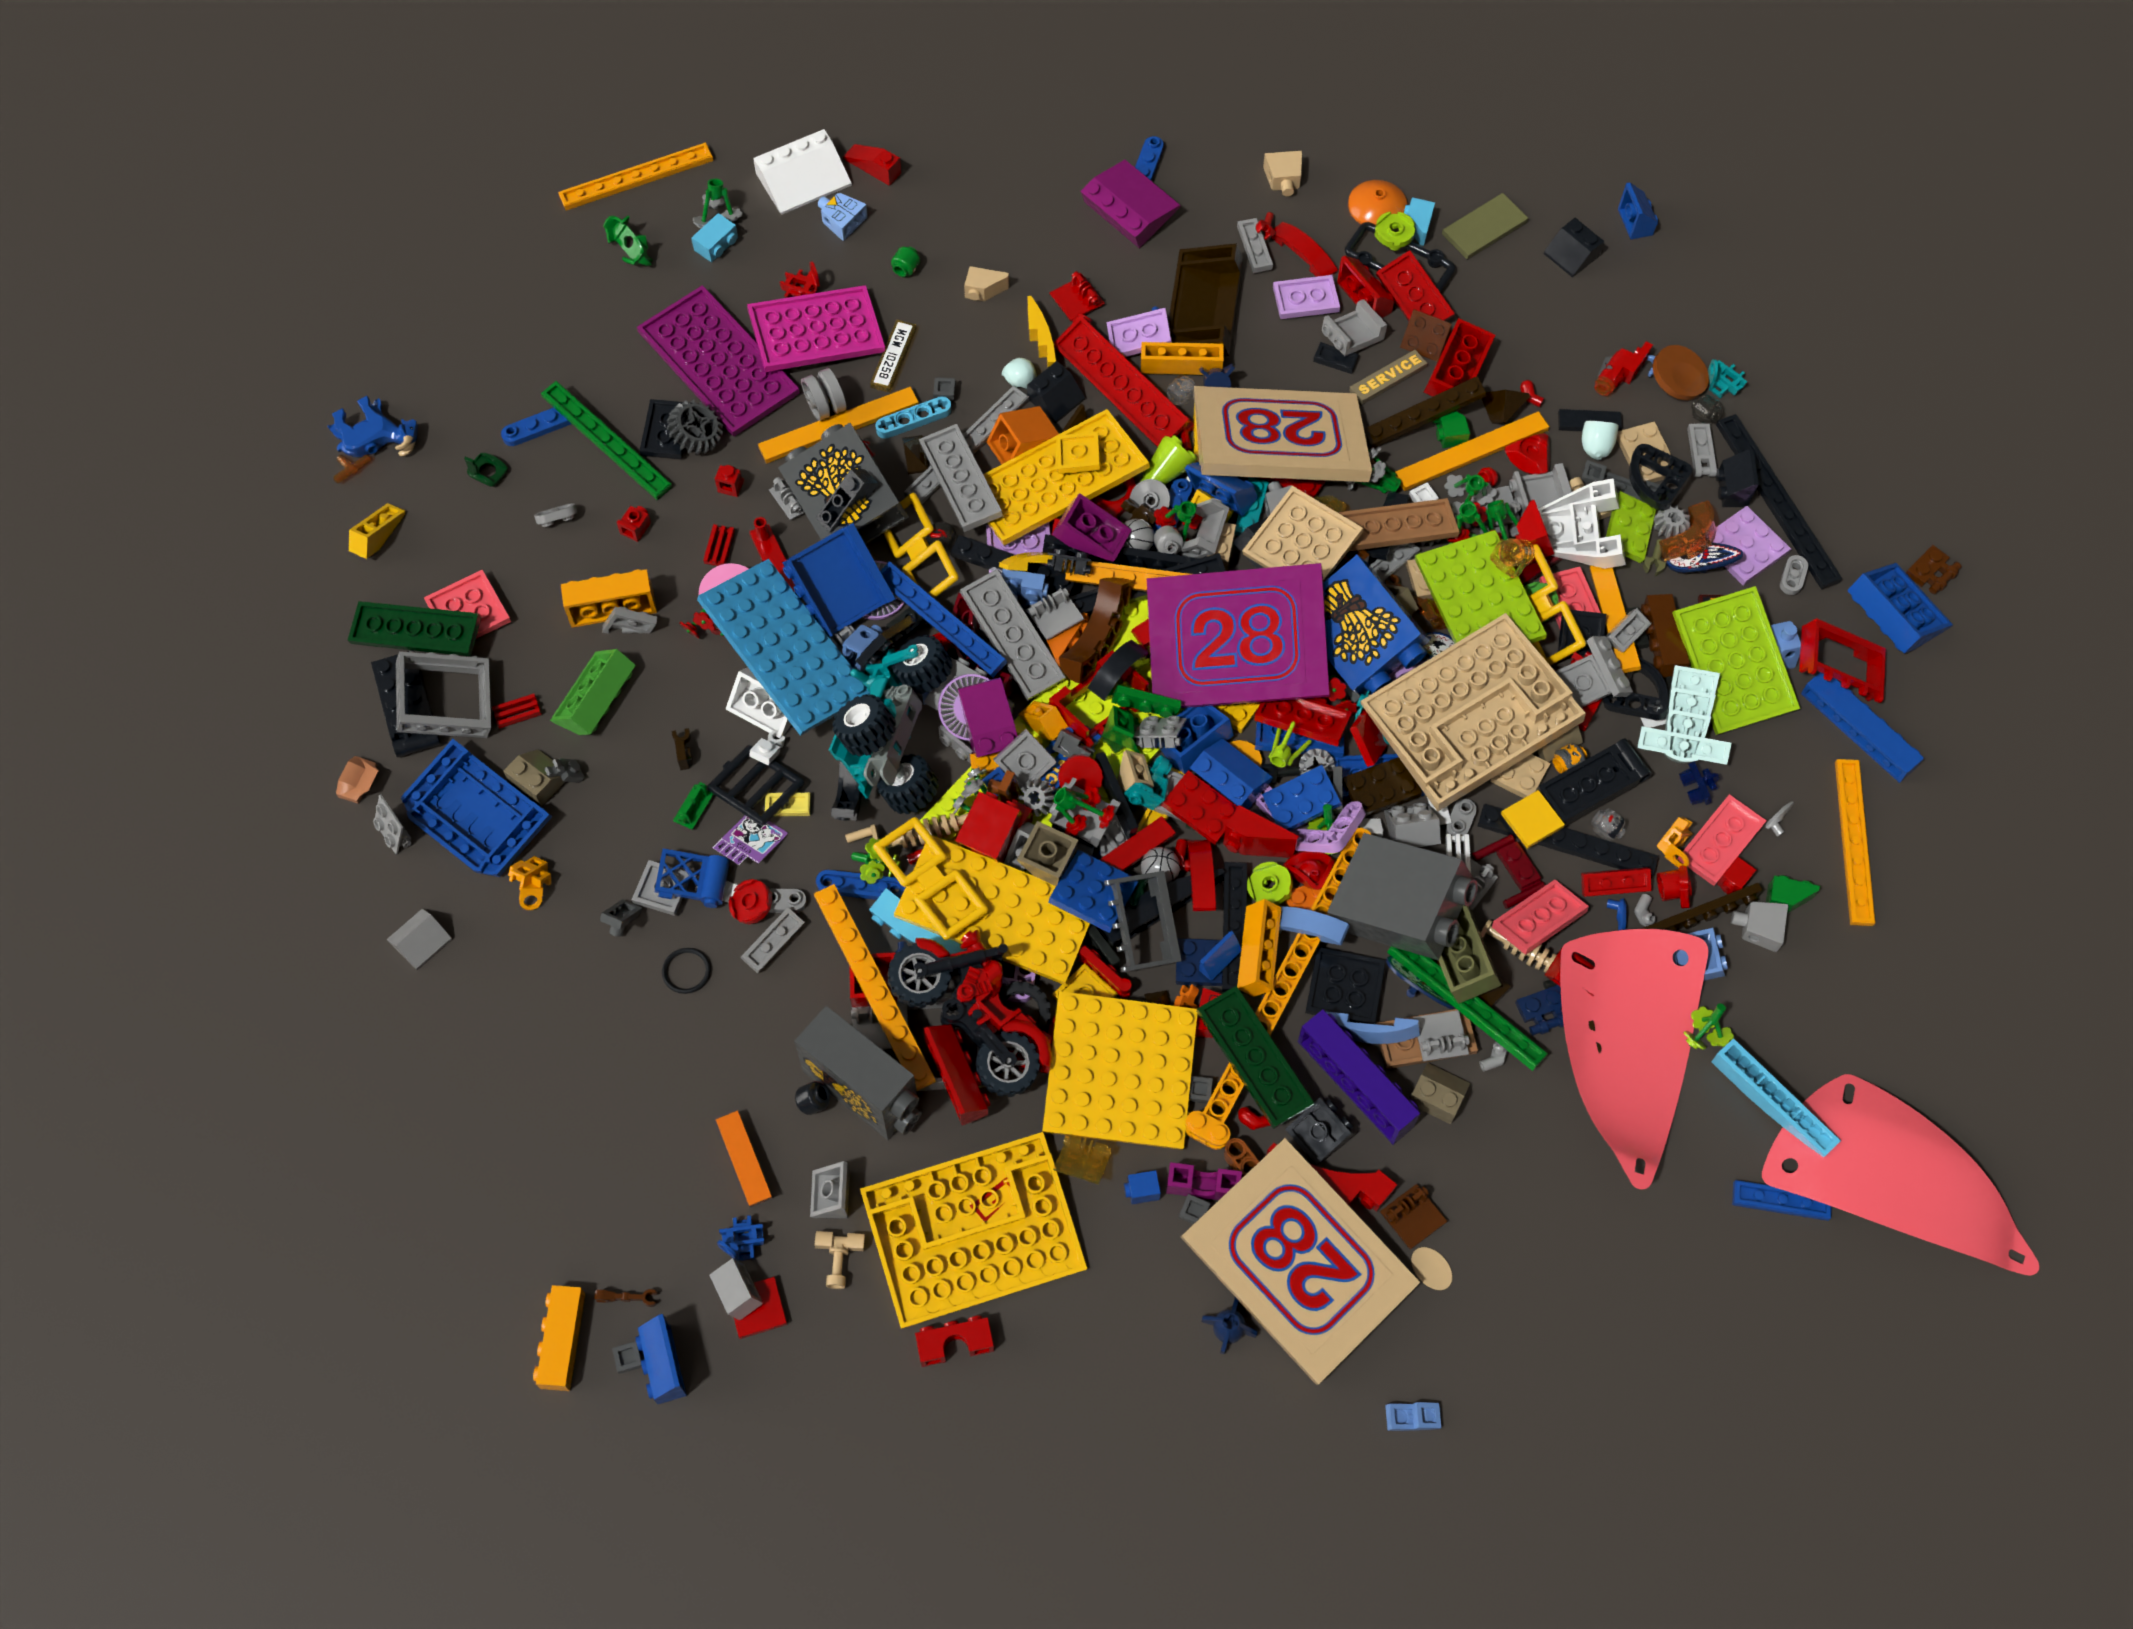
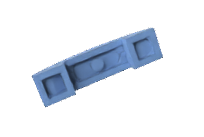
(1313, 923)
(1379, 1034)

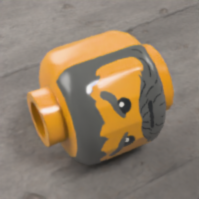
(1568, 757)

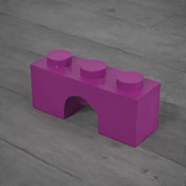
(1186, 1180)

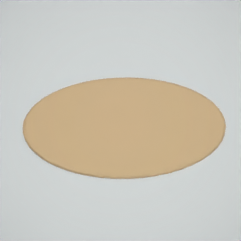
(1431, 1268)

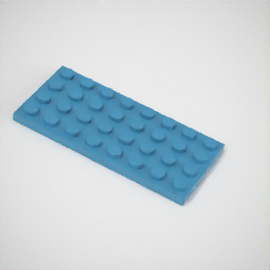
(782, 645)

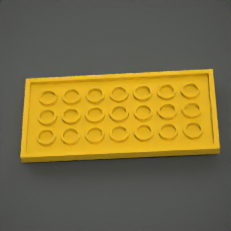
(1035, 493)
(1018, 913)

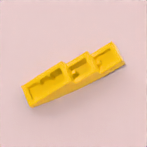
(1040, 332)

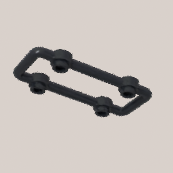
(1434, 257)

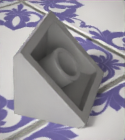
(419, 939)
(830, 1191)

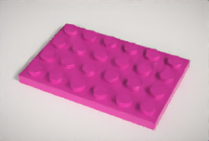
(815, 328)

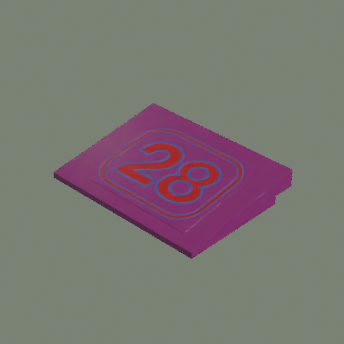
(1239, 636)

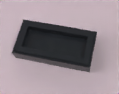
(1333, 358)

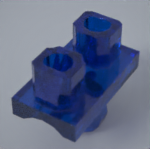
(1701, 793)

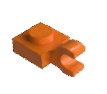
(1187, 997)

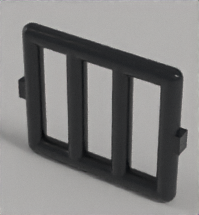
(747, 808)

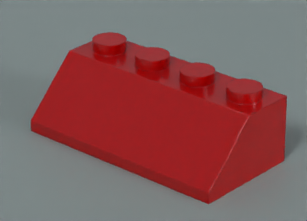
(956, 1073)

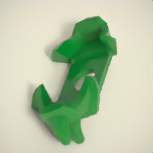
(618, 231)

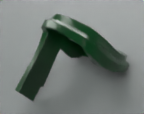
(485, 459)

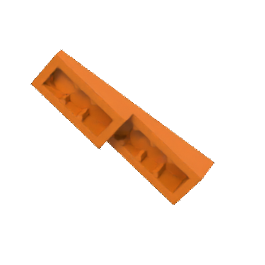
(743, 1159)

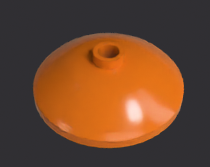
(1375, 198)

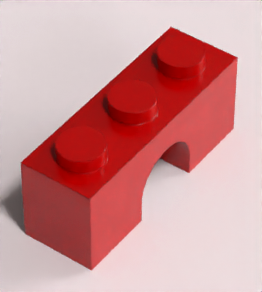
(974, 1334)

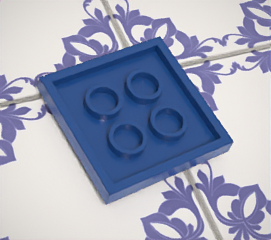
(1084, 893)

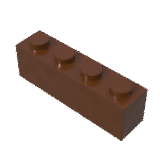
(1664, 634)

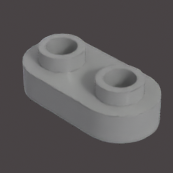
(562, 512)
(1793, 576)
(1461, 817)
(783, 900)

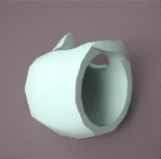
(1599, 438)

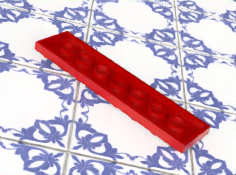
(1120, 382)

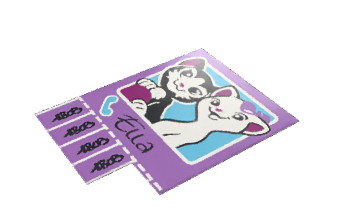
(749, 840)

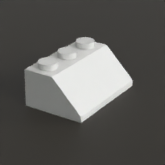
(755, 705)

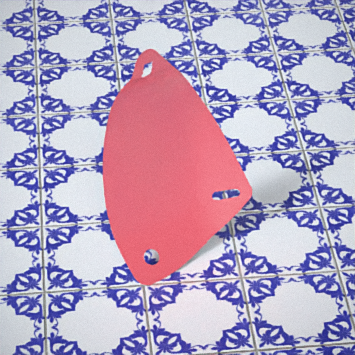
(1639, 1021)
(1899, 1175)

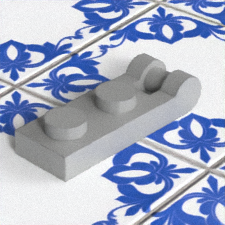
(1702, 450)

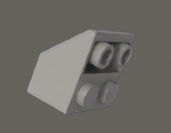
(1413, 825)

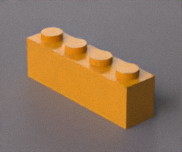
(1180, 357)
(1259, 948)
(560, 1338)

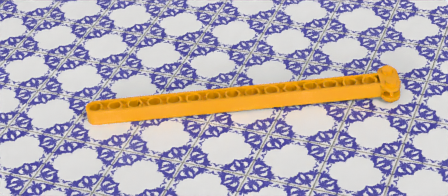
(1206, 1125)

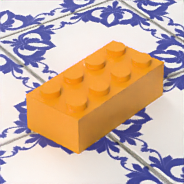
(594, 599)

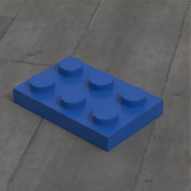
(1301, 799)

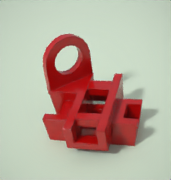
(810, 282)

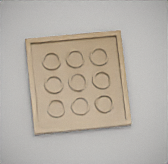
(1302, 534)

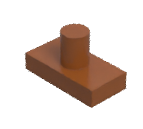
(1007, 788)

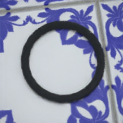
(693, 989)

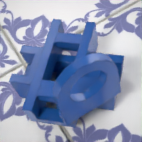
(743, 1242)

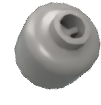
(1168, 540)

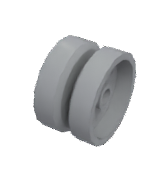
(823, 394)

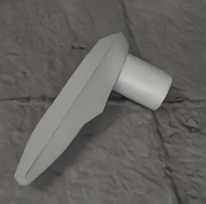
(1773, 822)

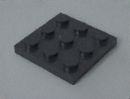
(1345, 985)

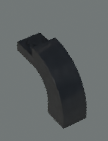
(1118, 668)
(848, 796)

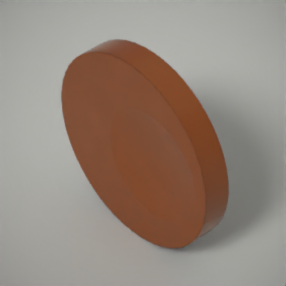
(1680, 372)

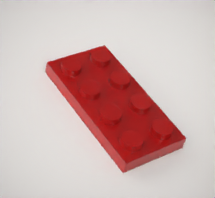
(1413, 288)
(1311, 717)

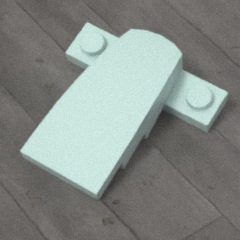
(1688, 720)

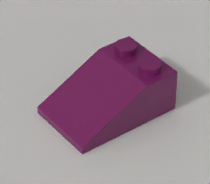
(1091, 529)
(987, 717)

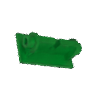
(693, 806)

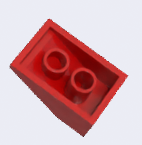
(1257, 836)

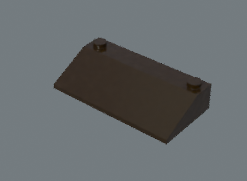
(1206, 295)

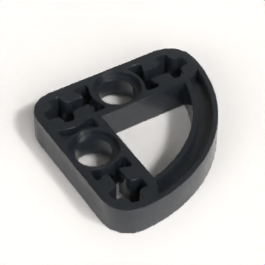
(1672, 475)
(1660, 685)

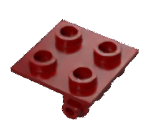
(1076, 297)

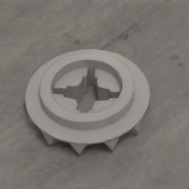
(1321, 756)

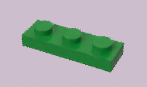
(1145, 701)

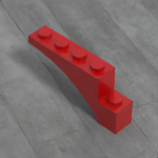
(1369, 1187)

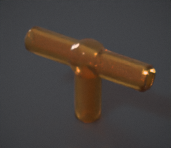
(350, 468)

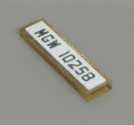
(893, 356)

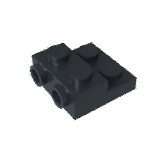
(1320, 1130)

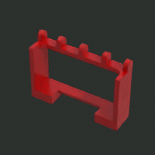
(1863, 650)
(1065, 697)

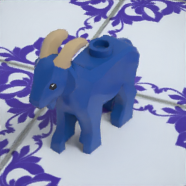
(373, 432)

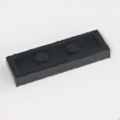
(1574, 419)

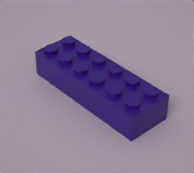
(1358, 1076)

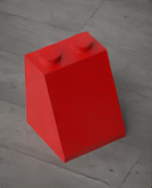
(990, 827)

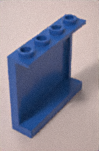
(838, 579)

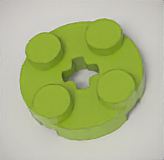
(1393, 239)
(1277, 874)

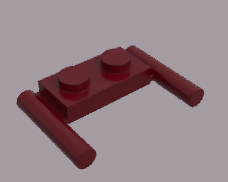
(1517, 865)

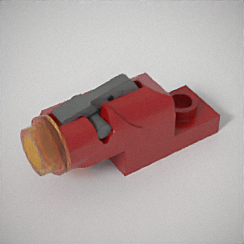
(1621, 367)

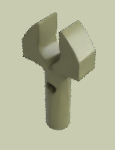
(1660, 565)

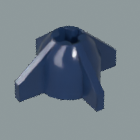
(1217, 377)
(1229, 1326)

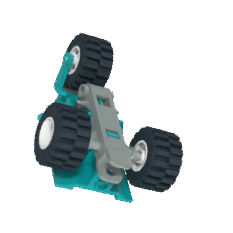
(877, 727)

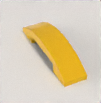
(1020, 561)

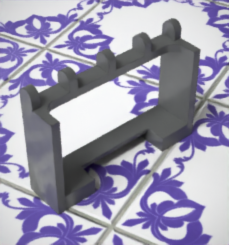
(1157, 888)

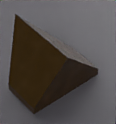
(1503, 404)

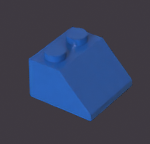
(1637, 212)

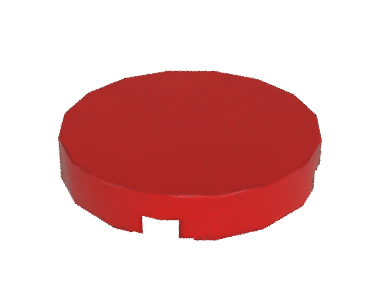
(1082, 768)
(750, 901)

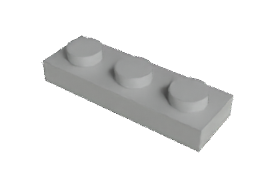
(1254, 246)
(1609, 666)
(772, 940)

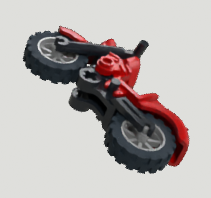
(1000, 1033)

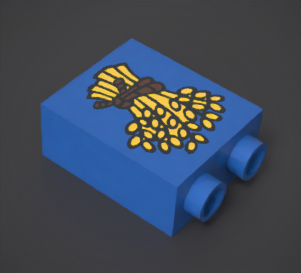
(1368, 628)

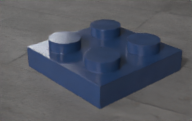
(1188, 969)

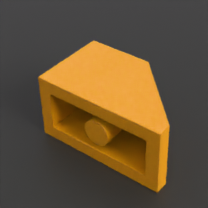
(1043, 719)

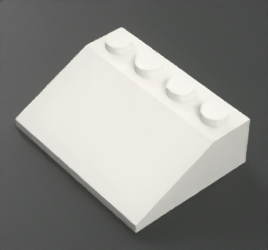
(801, 172)

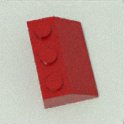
(1360, 285)

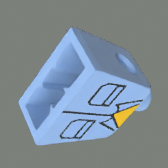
(842, 214)

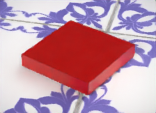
(1368, 738)
(765, 1317)

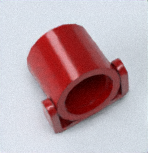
(1675, 885)

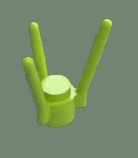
(1281, 754)

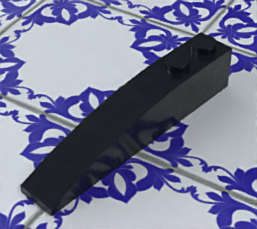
(1146, 910)

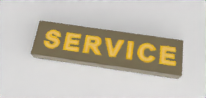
(1388, 376)

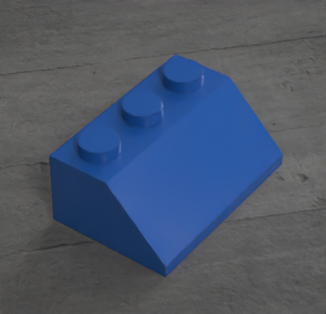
(1231, 490)
(1201, 730)
(1231, 773)
(660, 1360)

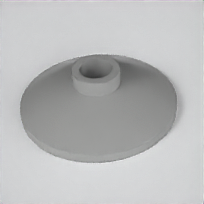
(1151, 489)

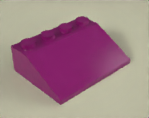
(1129, 202)

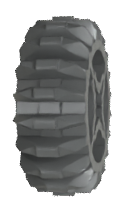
(697, 420)

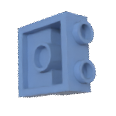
(1027, 586)
(1715, 962)

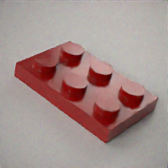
(1200, 807)

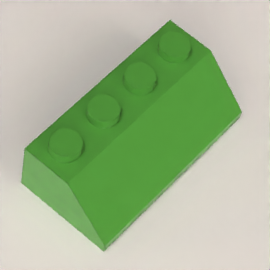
(593, 692)

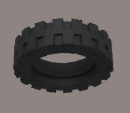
(1034, 992)

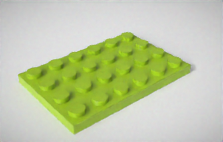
(1473, 590)
(1737, 641)

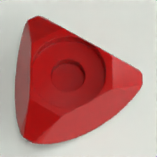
(1530, 454)
(1310, 868)

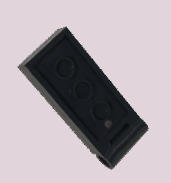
(415, 704)
(1595, 781)

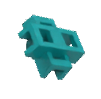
(1716, 378)

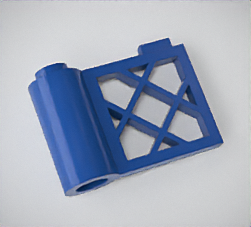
(711, 878)

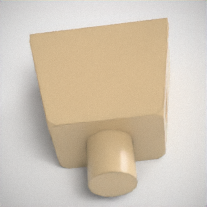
(1283, 170)

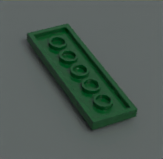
(414, 628)
(1255, 1057)

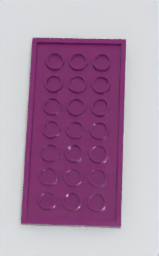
(717, 360)

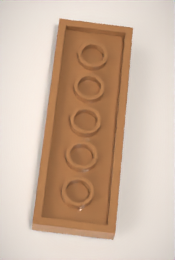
(1403, 523)

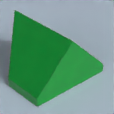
(1120, 729)

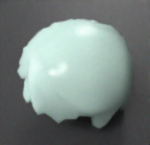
(1019, 372)

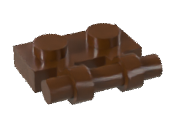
(1926, 567)

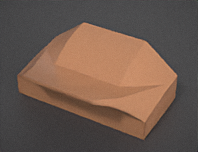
(356, 779)

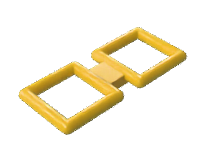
(919, 549)
(1546, 609)
(930, 878)

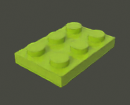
(1634, 524)

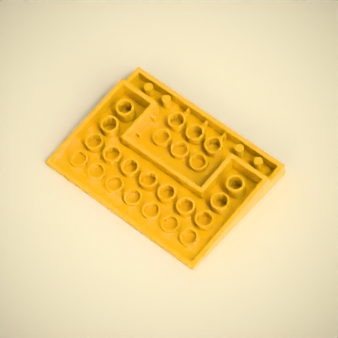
(946, 1256)

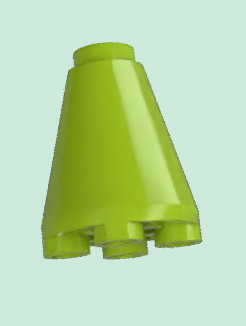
(1169, 460)

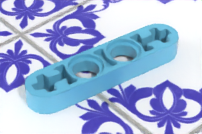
(915, 420)

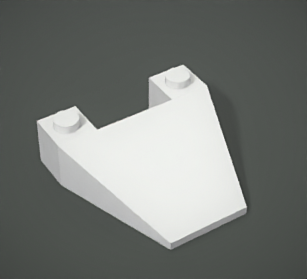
(1575, 528)

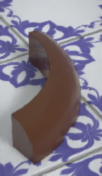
(1100, 631)

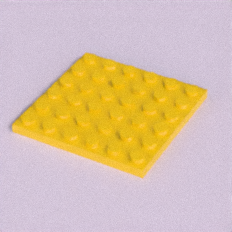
(1120, 1070)

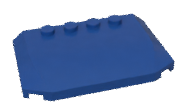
(473, 811)

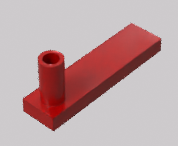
(768, 546)

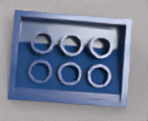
(1899, 607)

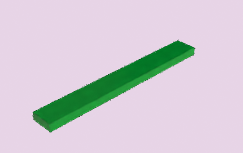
(606, 440)
(1474, 1009)

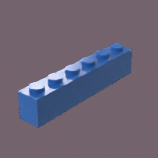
(1863, 726)

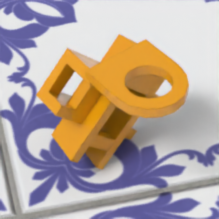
(1676, 838)
(531, 878)

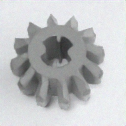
(1671, 522)
(1045, 794)

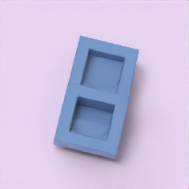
(1413, 1416)

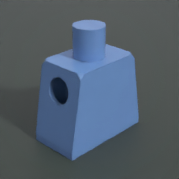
(1787, 642)
(858, 643)

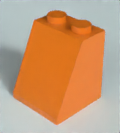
(1019, 432)

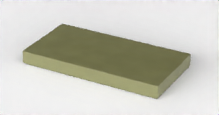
(1485, 226)

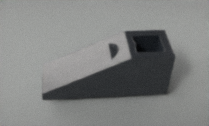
(847, 498)

